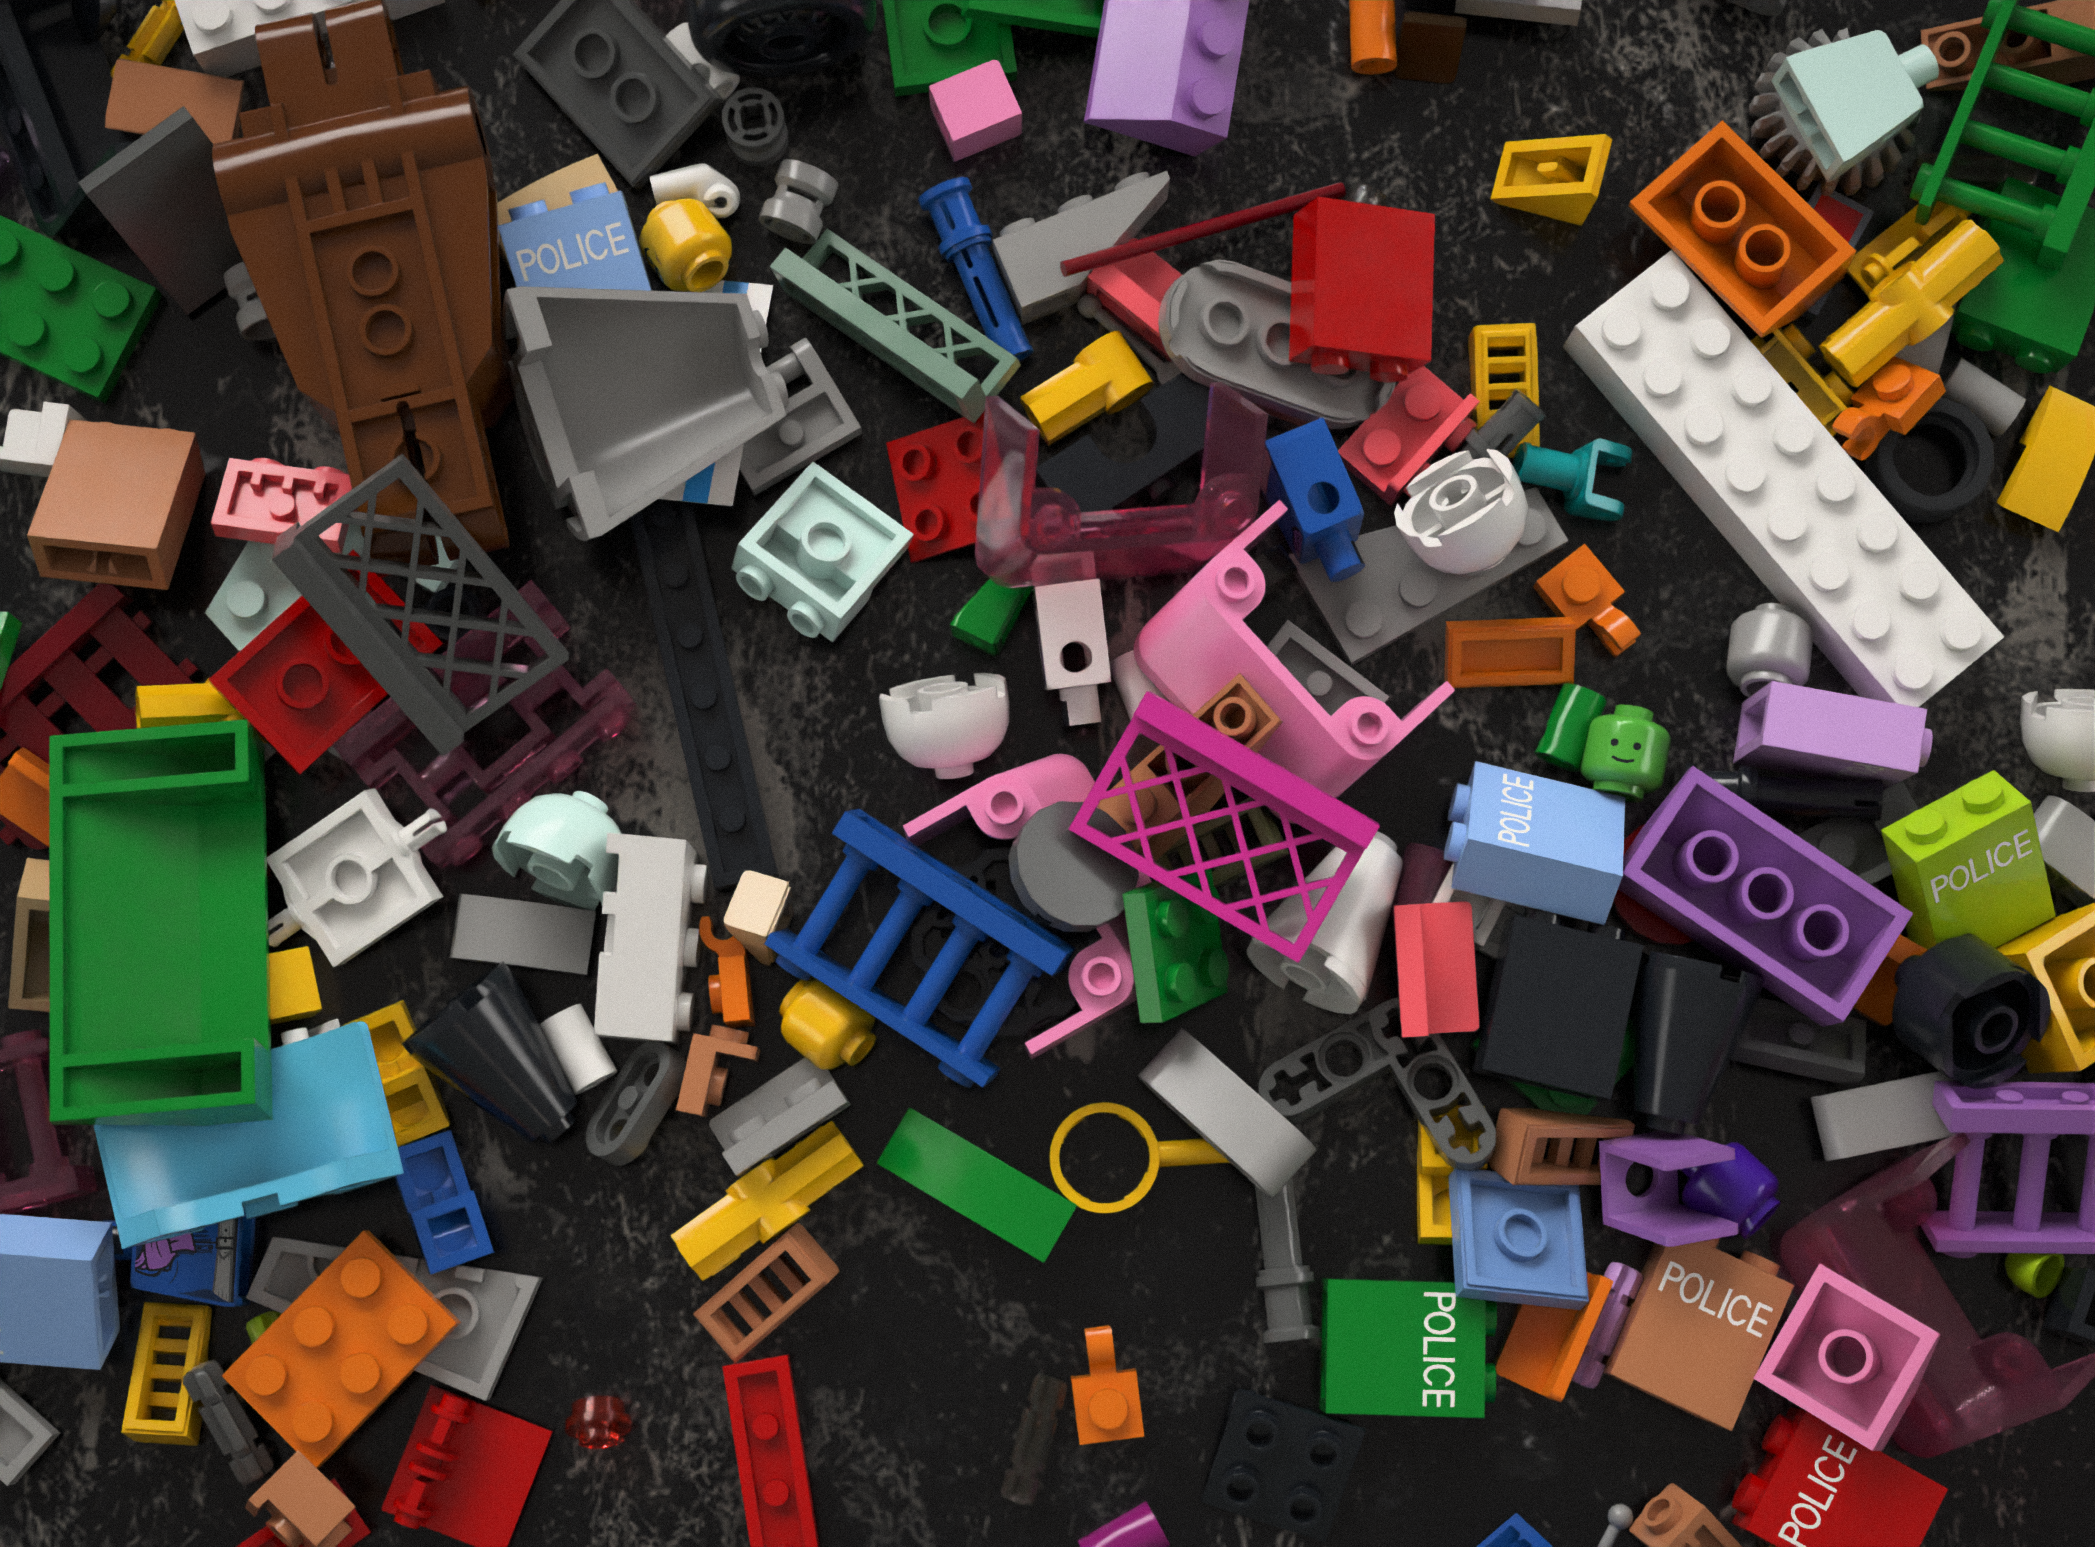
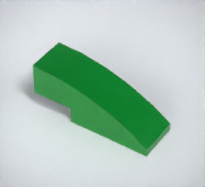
(977, 1184)

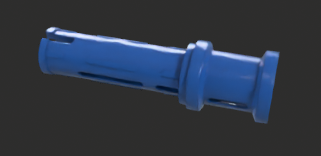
(967, 245)

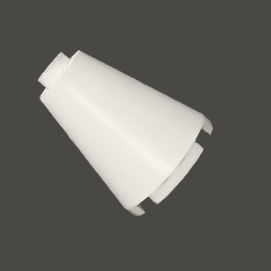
(1348, 943)

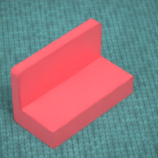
(1134, 292)
(1436, 968)

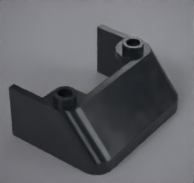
(56, 105)

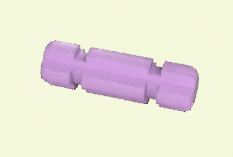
(1609, 1323)

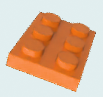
(341, 1349)

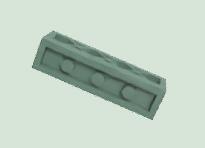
(890, 335)

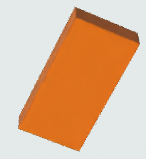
(1510, 652)

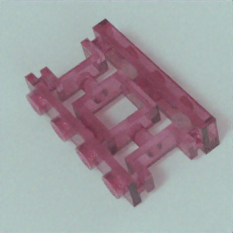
(519, 765)

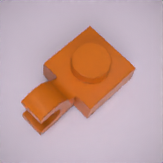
(1888, 400)
(1586, 591)
(731, 988)
(1106, 1399)

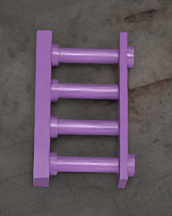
(2040, 1114)

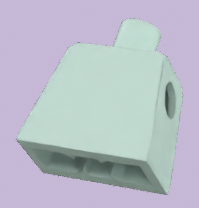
(1853, 96)

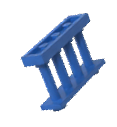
(975, 918)

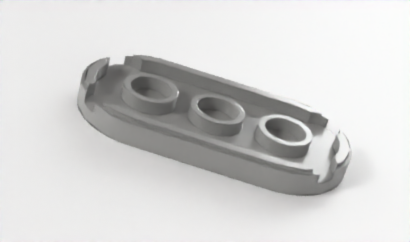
(1235, 330)

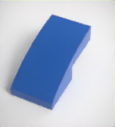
(441, 1203)

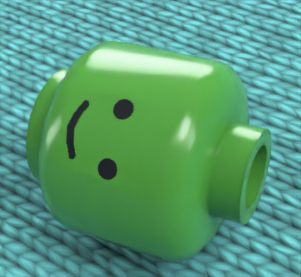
(1626, 753)

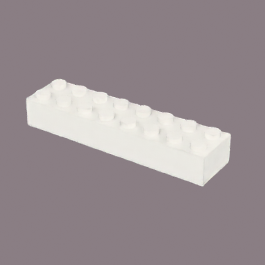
(1780, 487)

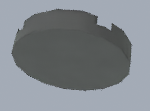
(1066, 874)

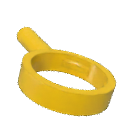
(1160, 1155)

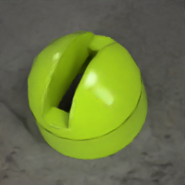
(2035, 1272)

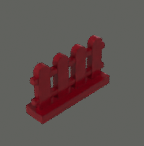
(77, 682)

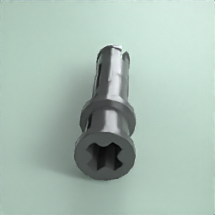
(1284, 1277)

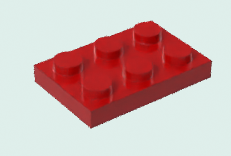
(303, 682)

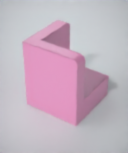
(975, 110)

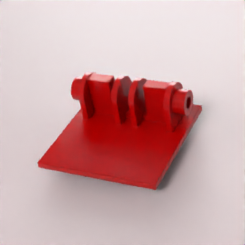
(939, 485)
(466, 1470)

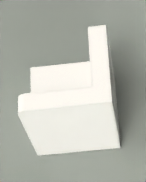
(34, 438)

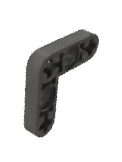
(1380, 1058)

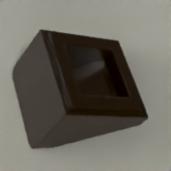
(1429, 47)

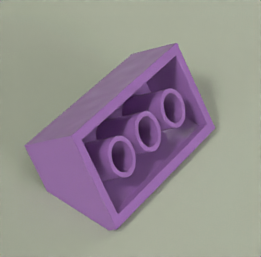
(1167, 70)
(1761, 898)

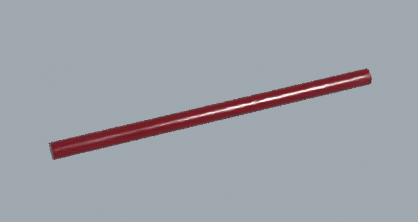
(1198, 230)

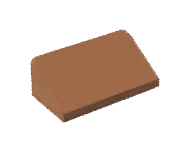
(150, 93)

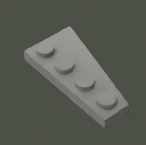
(1403, 592)
(484, 1300)

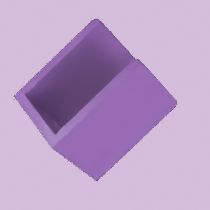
(1657, 1211)

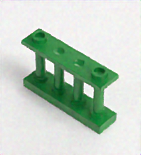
(2074, 167)

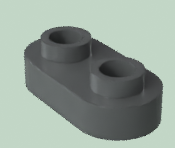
(636, 1103)

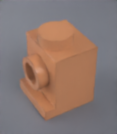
(303, 1505)

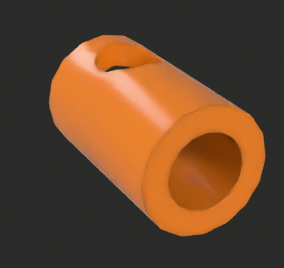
(1373, 36)

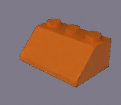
(1744, 231)

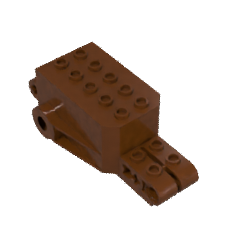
(378, 261)

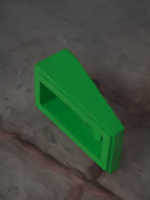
(990, 616)

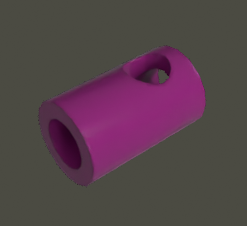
(1131, 1529)

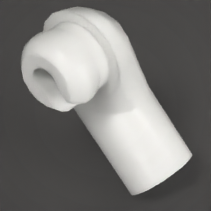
(697, 183)

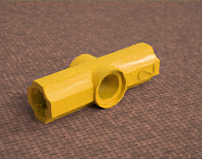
(1911, 303)
(767, 1201)

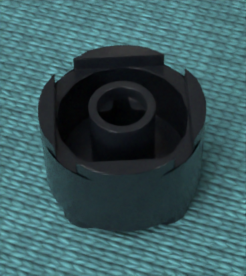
(1969, 1010)

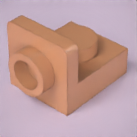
(703, 1078)
(1679, 1521)

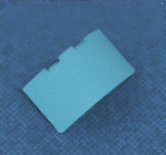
(324, 1139)

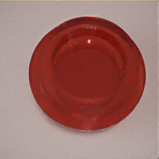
(598, 1422)

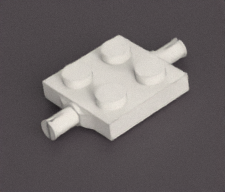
(354, 877)

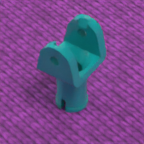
(1574, 475)

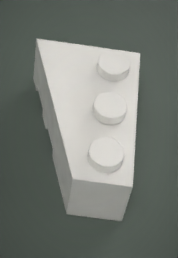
(649, 940)

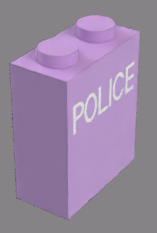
(1831, 735)

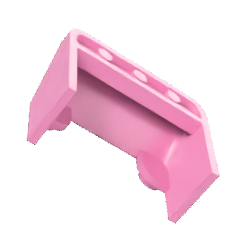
(1203, 643)
(1000, 805)

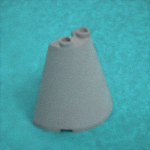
(634, 391)

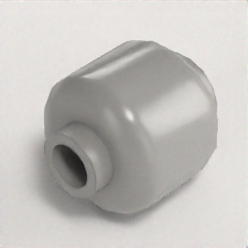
(1769, 647)

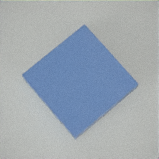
(1517, 1241)

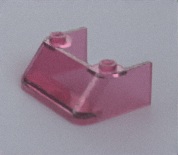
(1044, 539)
(1970, 1382)

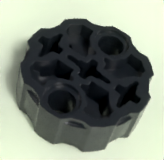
(985, 968)

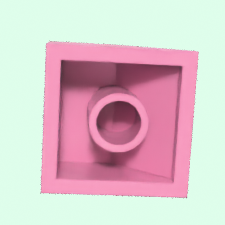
(1849, 1358)

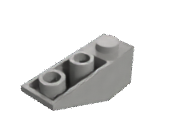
(1031, 252)

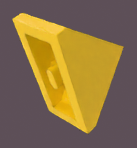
(1552, 176)

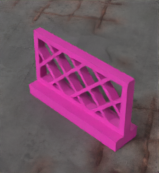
(1250, 774)

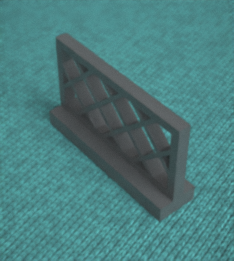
(368, 625)

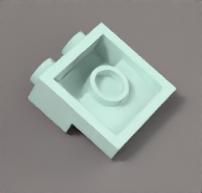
(819, 553)

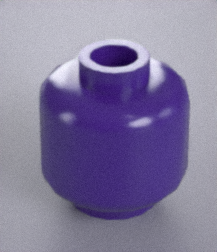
(1733, 1190)

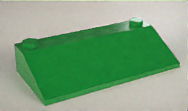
(159, 927)

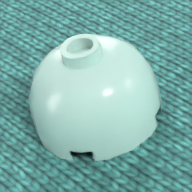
(563, 846)

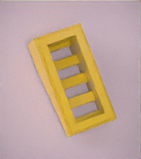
(1503, 337)
(145, 1371)

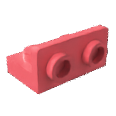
(1408, 434)
(267, 498)

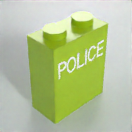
(1970, 865)

